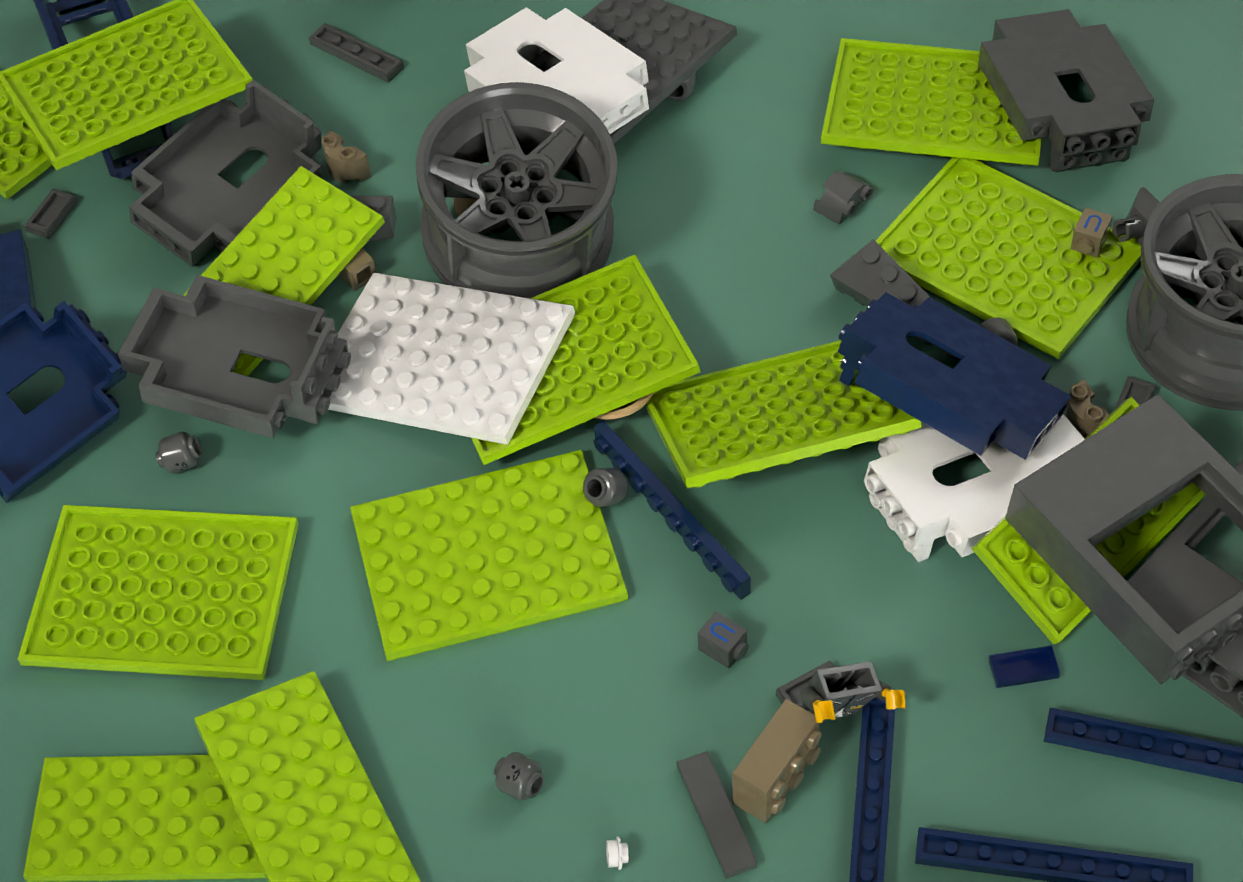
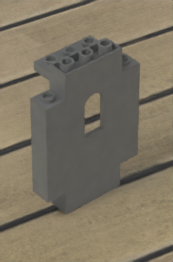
(1023, 73)
(181, 186)
(194, 341)

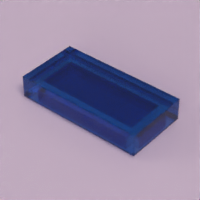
(1024, 666)

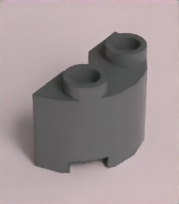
(842, 196)

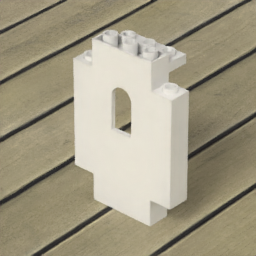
(590, 69)
(924, 509)

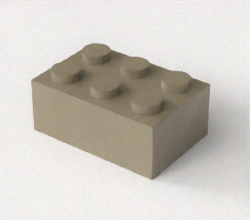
(776, 761)

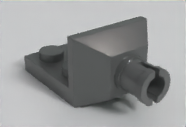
(1137, 218)

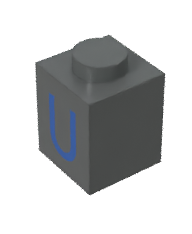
(722, 640)

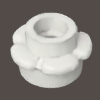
(616, 853)

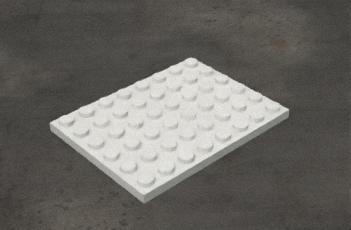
(446, 356)

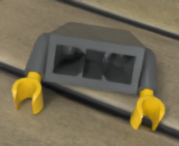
(847, 690)

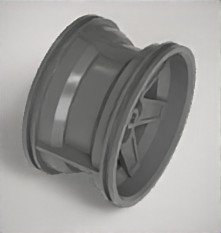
(528, 136)
(1194, 252)

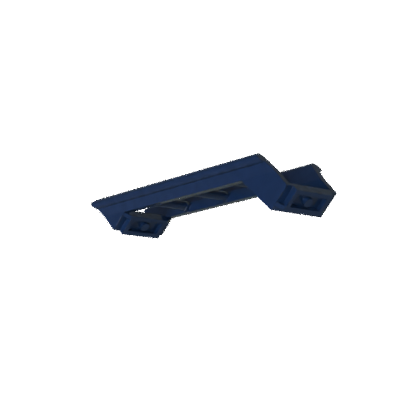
(48, 12)

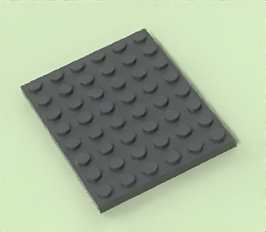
(661, 33)

